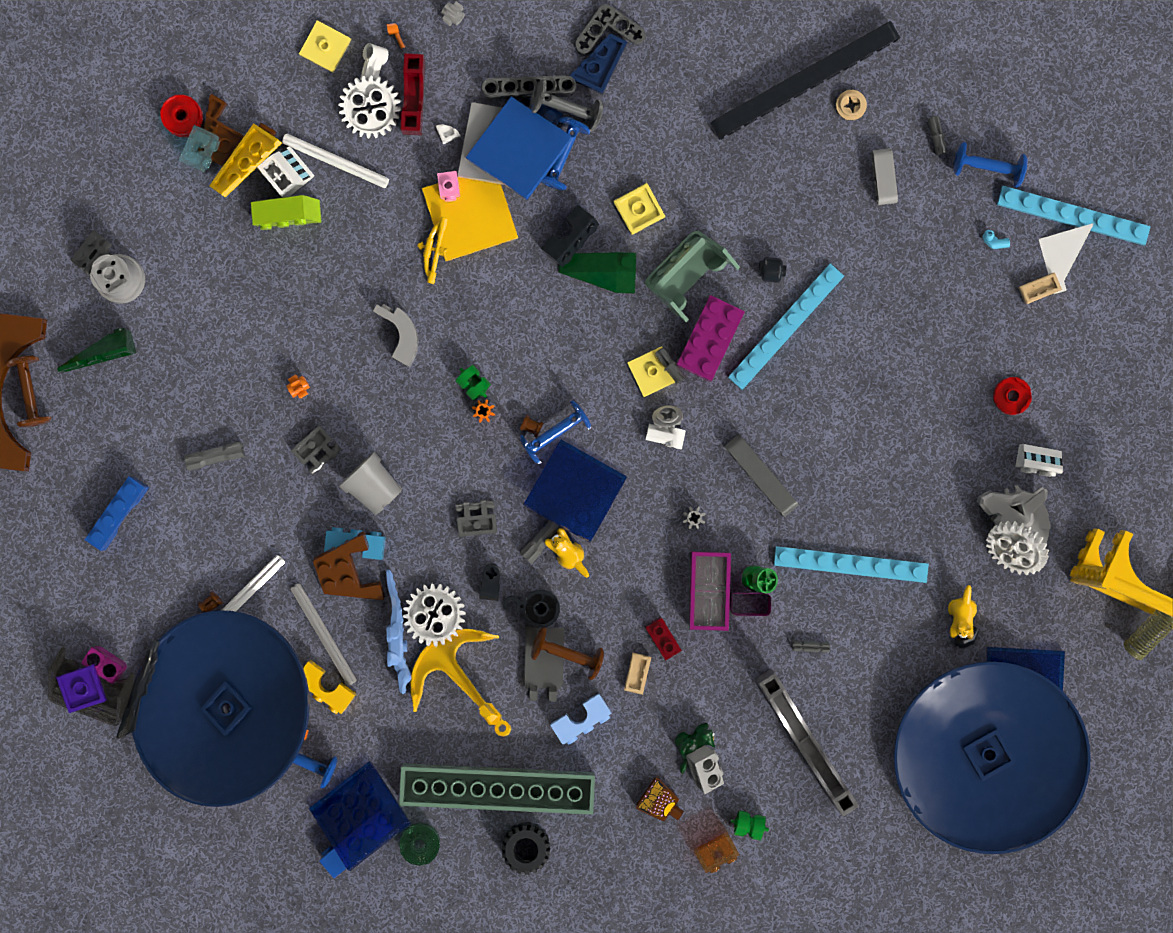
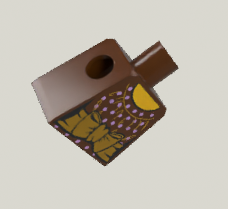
(659, 801)

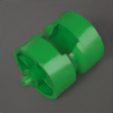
(472, 382)
(759, 579)
(753, 826)

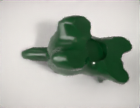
(689, 743)

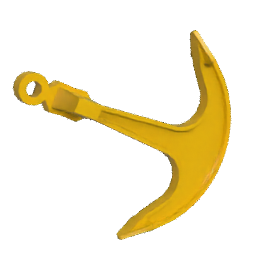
(444, 659)

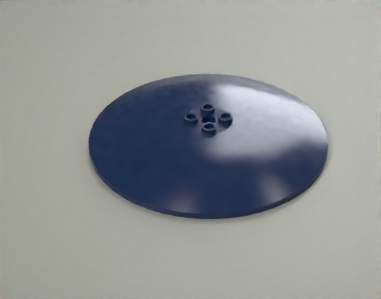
(182, 723)
(1002, 800)

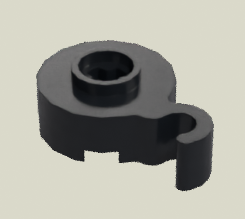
(529, 610)

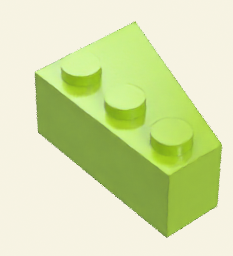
(285, 212)

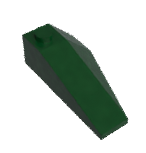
(606, 270)
(110, 347)

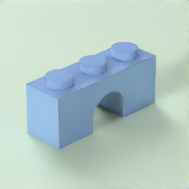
(568, 729)

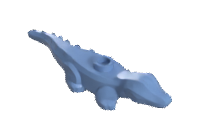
(395, 638)

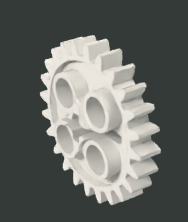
(365, 89)
(1017, 548)
(449, 622)

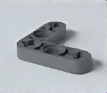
(610, 22)

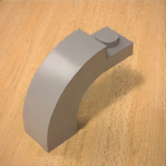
(408, 341)

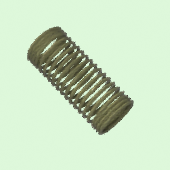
(1164, 620)

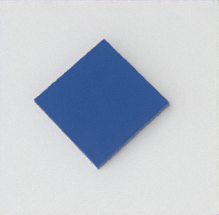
(519, 148)

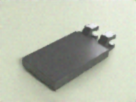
(547, 668)

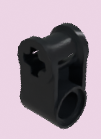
(490, 586)

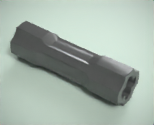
(201, 459)
(537, 545)

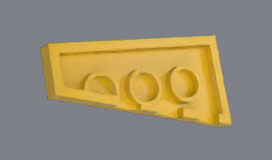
(245, 158)

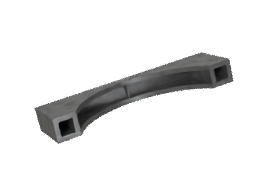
(806, 743)

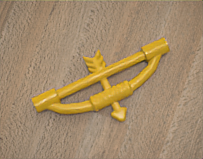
(428, 248)

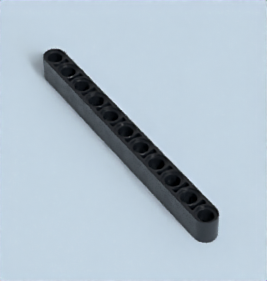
(805, 79)

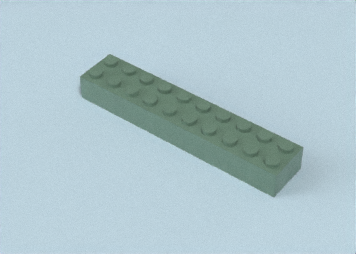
(497, 788)

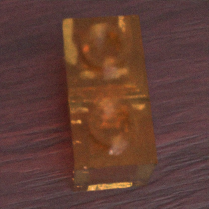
(722, 843)

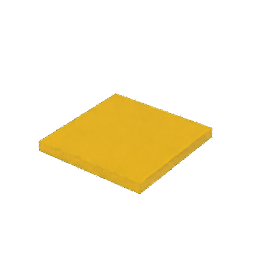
(474, 219)

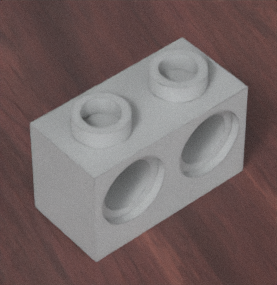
(705, 769)

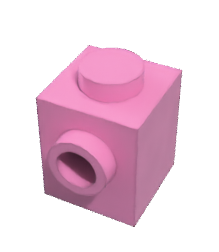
(448, 185)

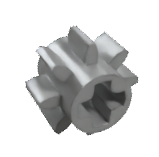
(453, 13)
(692, 522)

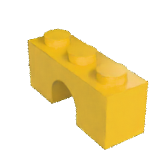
(337, 699)

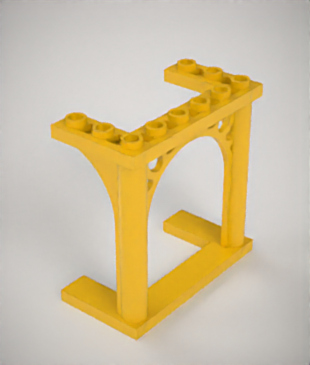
(1117, 575)

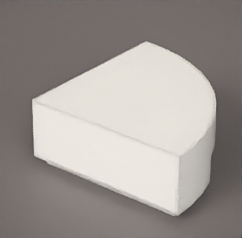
(447, 133)

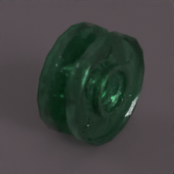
(417, 855)

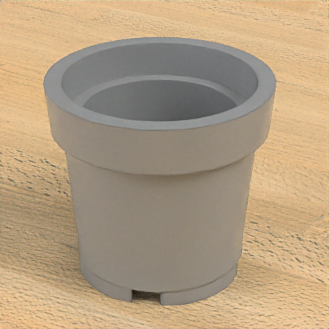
(120, 289)
(371, 484)

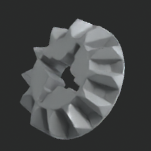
(666, 412)

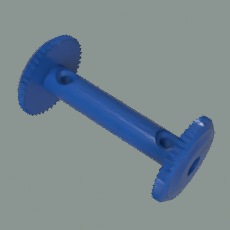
(575, 126)
(990, 164)
(555, 431)
(313, 765)

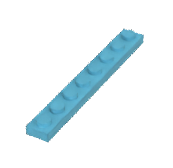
(1073, 215)
(786, 326)
(851, 564)

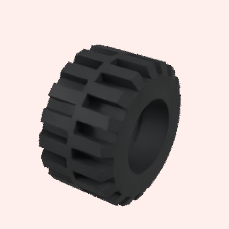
(526, 864)

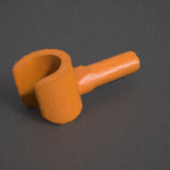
(393, 29)

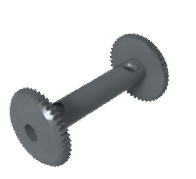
(539, 95)

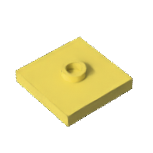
(325, 46)
(639, 209)
(650, 373)

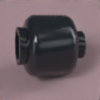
(772, 269)

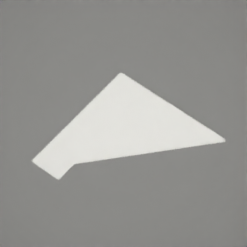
(1061, 251)

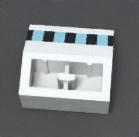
(285, 172)
(1039, 459)

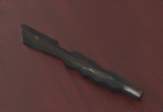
(139, 690)

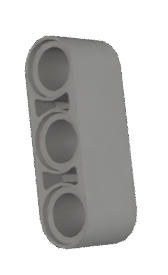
(885, 177)

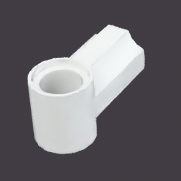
(374, 58)
(671, 437)

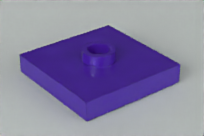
(81, 688)

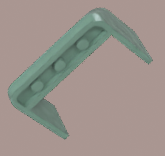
(685, 268)

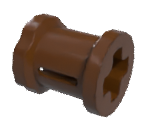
(531, 426)
(210, 602)

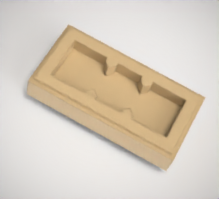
(1040, 288)
(637, 673)

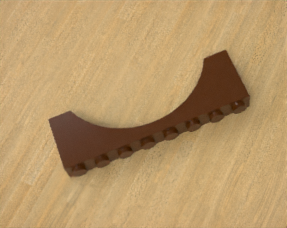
(15, 336)

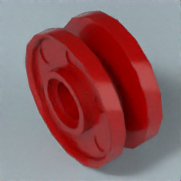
(173, 107)

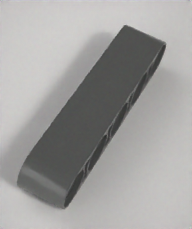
(520, 82)
(761, 475)

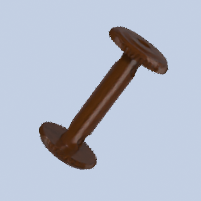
(27, 391)
(593, 663)

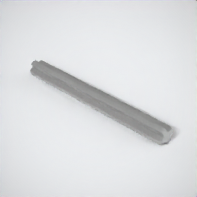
(323, 634)

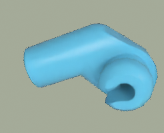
(993, 242)

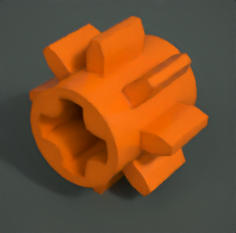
(298, 386)
(481, 415)

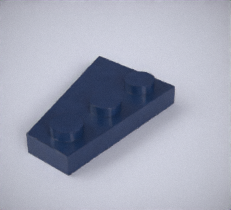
(599, 66)

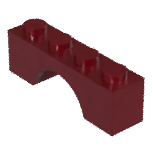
(413, 94)

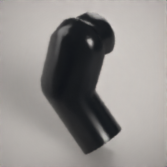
(965, 642)

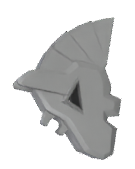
(1030, 505)

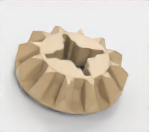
(855, 97)

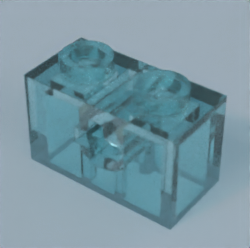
(197, 139)

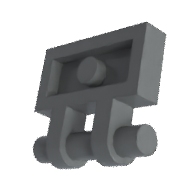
(91, 249)
(312, 445)
(479, 524)

